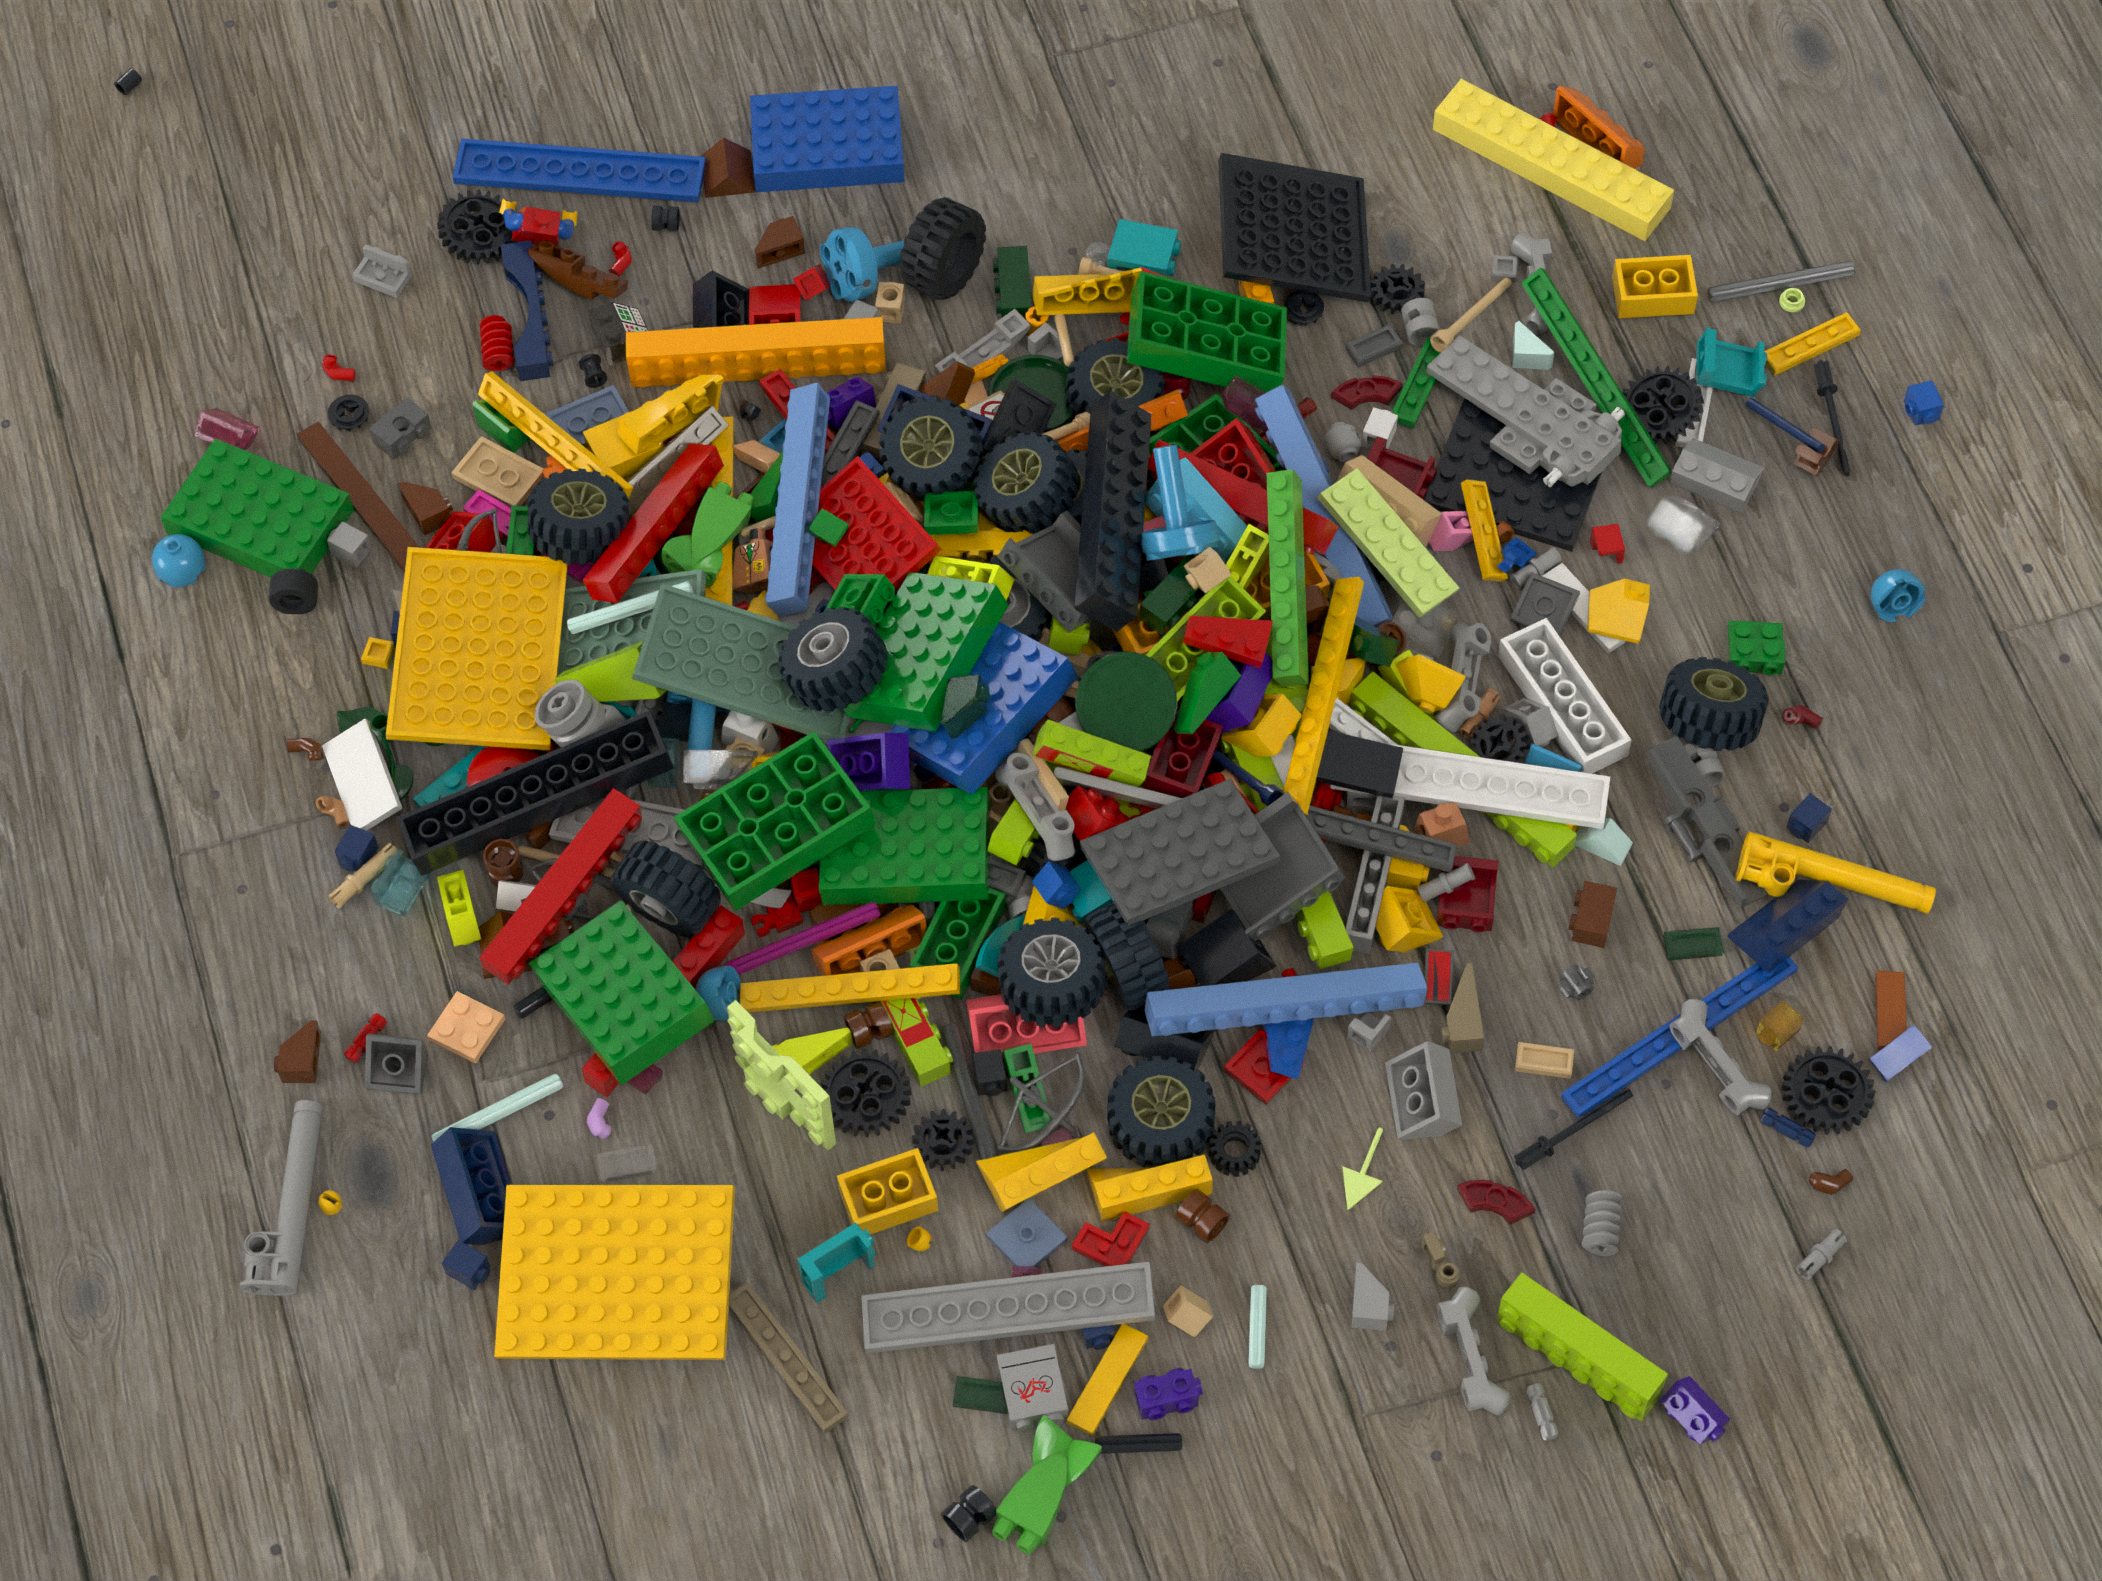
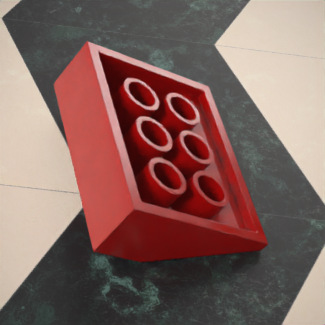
(1239, 453)

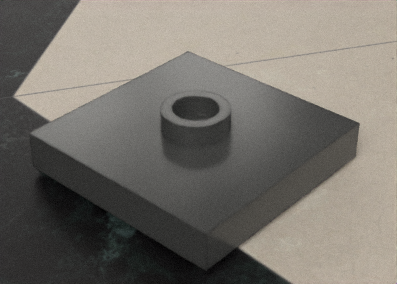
(1545, 599)

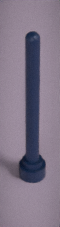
(1267, 793)

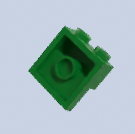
(951, 513)
(864, 593)
(1757, 646)

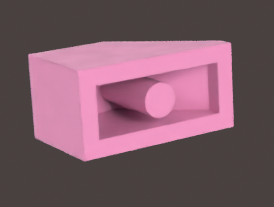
(1451, 531)

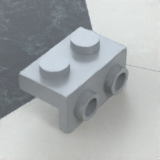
(383, 271)

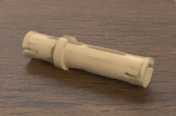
(354, 883)

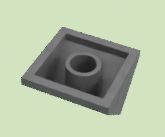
(395, 1063)

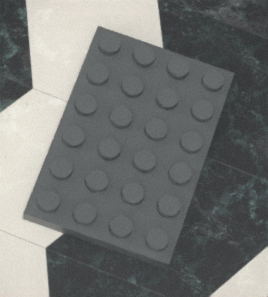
(1179, 852)

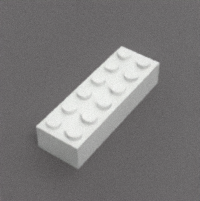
(1554, 678)

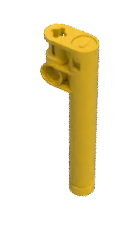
(1767, 858)

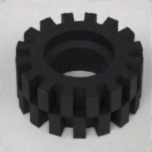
(1238, 1133)

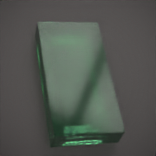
(1693, 943)
(979, 1395)

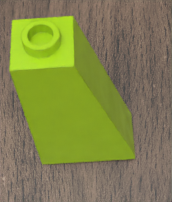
(611, 677)

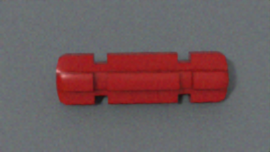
(354, 1051)

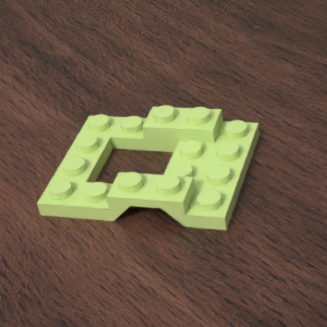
(777, 1077)

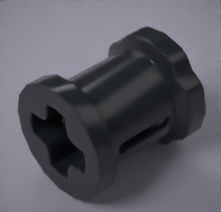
(593, 370)

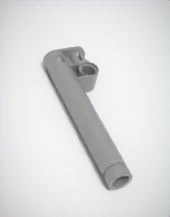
(278, 1265)

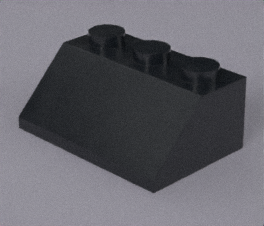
(719, 302)
(1136, 1039)

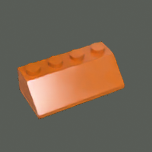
(1592, 126)
(896, 931)

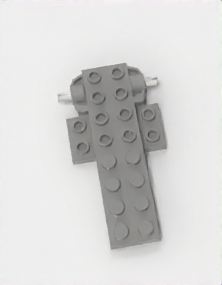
(1542, 426)

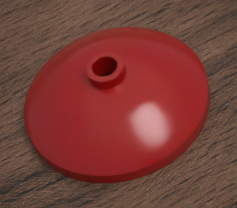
(495, 761)

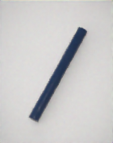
(1785, 425)

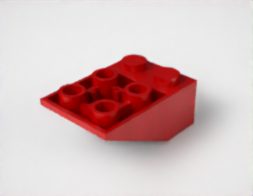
(774, 304)

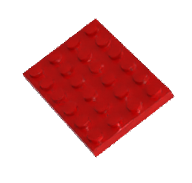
(879, 534)

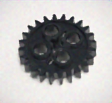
(476, 226)
(1681, 392)
(888, 1102)
(1820, 1111)

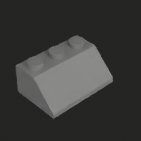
(1716, 475)
(1423, 1092)

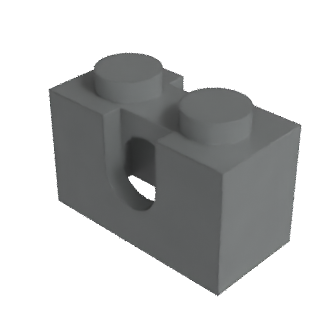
(403, 417)

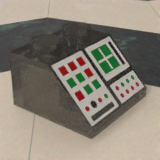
(610, 326)

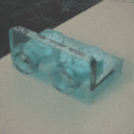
(398, 884)

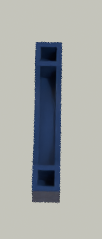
(530, 350)

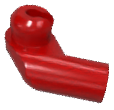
(335, 371)

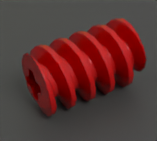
(496, 343)

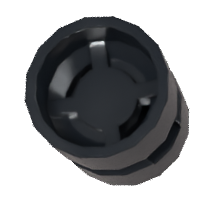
(971, 1511)

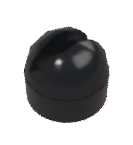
(752, 410)

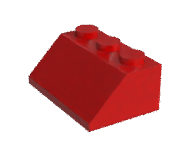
(480, 540)

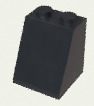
(1225, 953)

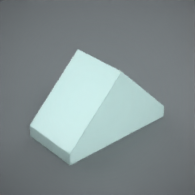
(1529, 350)
(1606, 843)

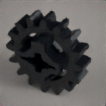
(1396, 287)
(1503, 734)
(943, 1128)

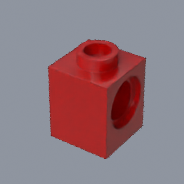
(806, 889)

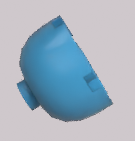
(178, 560)
(1897, 594)
(719, 989)

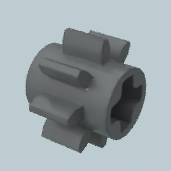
(1577, 982)

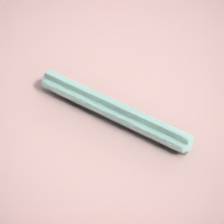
(618, 611)
(507, 1105)

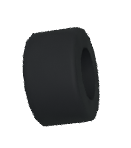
(293, 591)

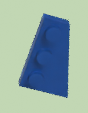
(1287, 1045)

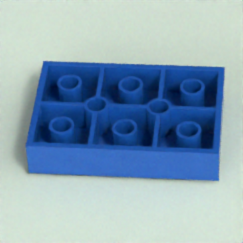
(826, 139)
(1023, 687)

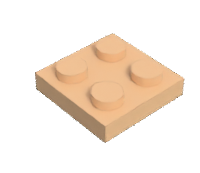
(466, 1027)

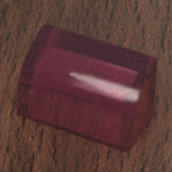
(1240, 400)
(225, 427)

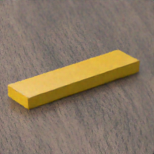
(1811, 343)
(1483, 529)
(1107, 1379)

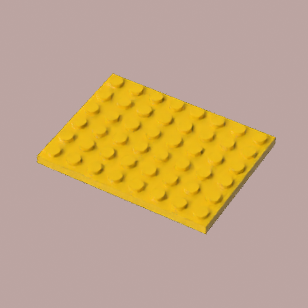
(476, 647)
(615, 1272)

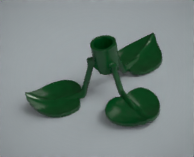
(401, 775)

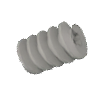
(1601, 1222)

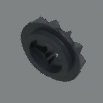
(1312, 302)
(352, 404)

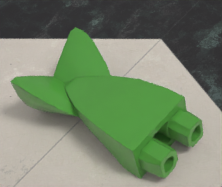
(715, 525)
(1037, 1496)

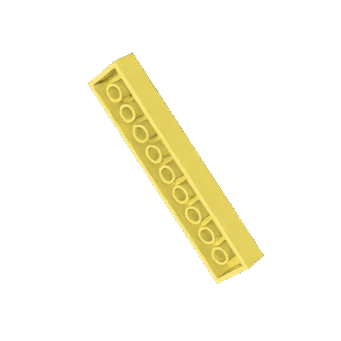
(1553, 159)

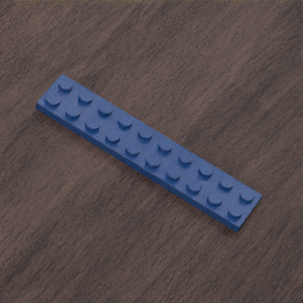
(579, 170)

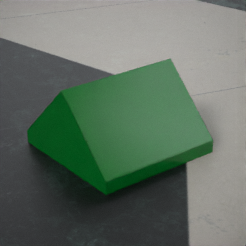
(498, 426)

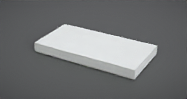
(362, 776)

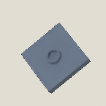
(1027, 1235)

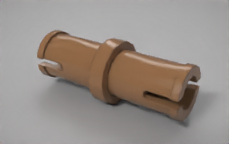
(1487, 703)

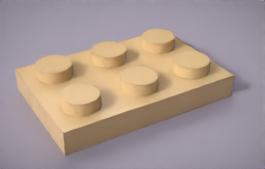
(498, 473)

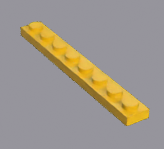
(543, 429)
(850, 988)

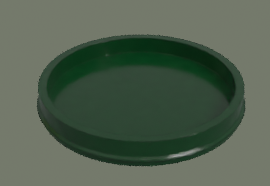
(1037, 375)
(1126, 700)

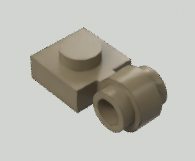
(1435, 1253)

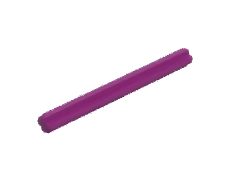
(805, 938)

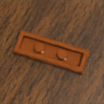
(1890, 1006)

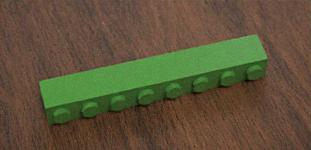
(1287, 578)

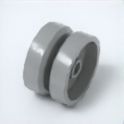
(569, 712)

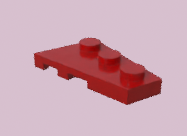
(1237, 638)

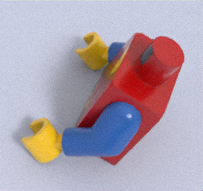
(537, 223)

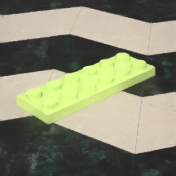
(1388, 543)

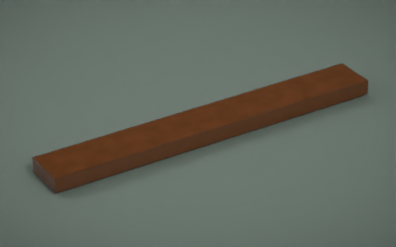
(363, 497)

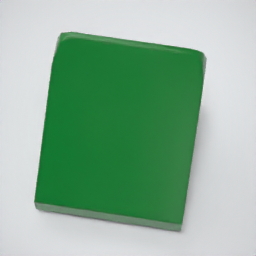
(828, 528)

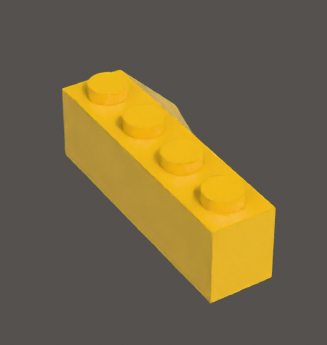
(1084, 293)
(669, 413)
(976, 546)
(1031, 1171)
(1147, 1188)

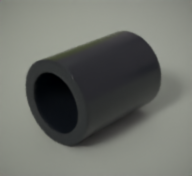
(128, 81)

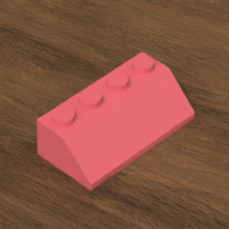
(998, 1028)

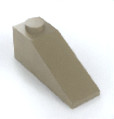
(1463, 1022)

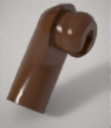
(305, 744)
(1830, 1184)

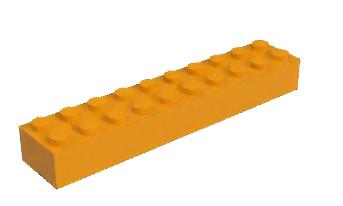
(756, 351)

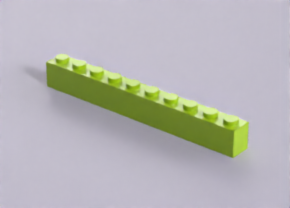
(1413, 728)
(1321, 921)

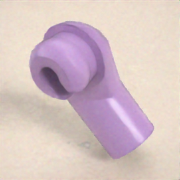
(596, 1121)

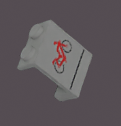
(1032, 1387)

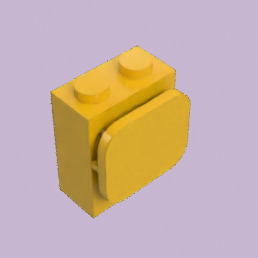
(614, 452)

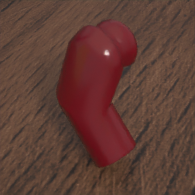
(1801, 714)

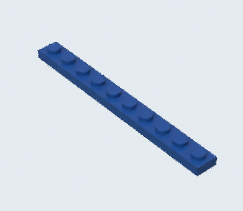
(1661, 1043)

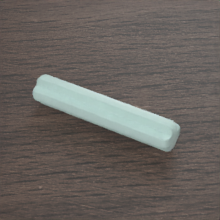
(1257, 1326)

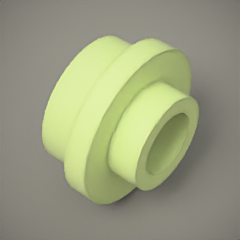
(1794, 295)

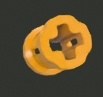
(1035, 320)

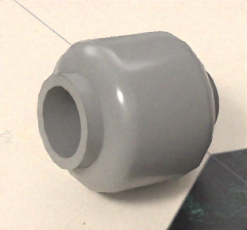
(1343, 442)

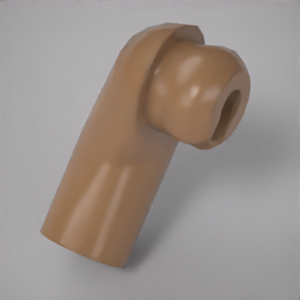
(335, 808)

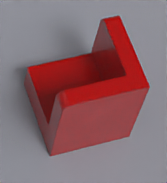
(812, 282)
(1608, 541)

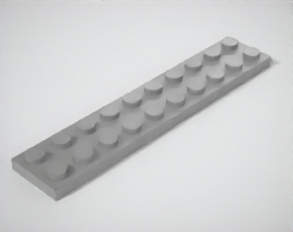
(1008, 1307)

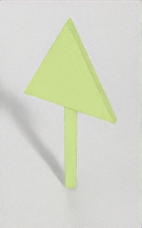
(1358, 1184)

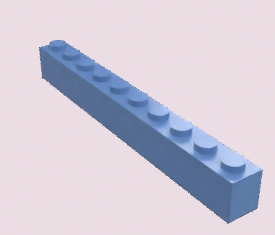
(1299, 453)
(798, 500)
(1285, 999)

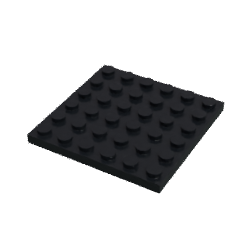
(1294, 227)
(1519, 498)

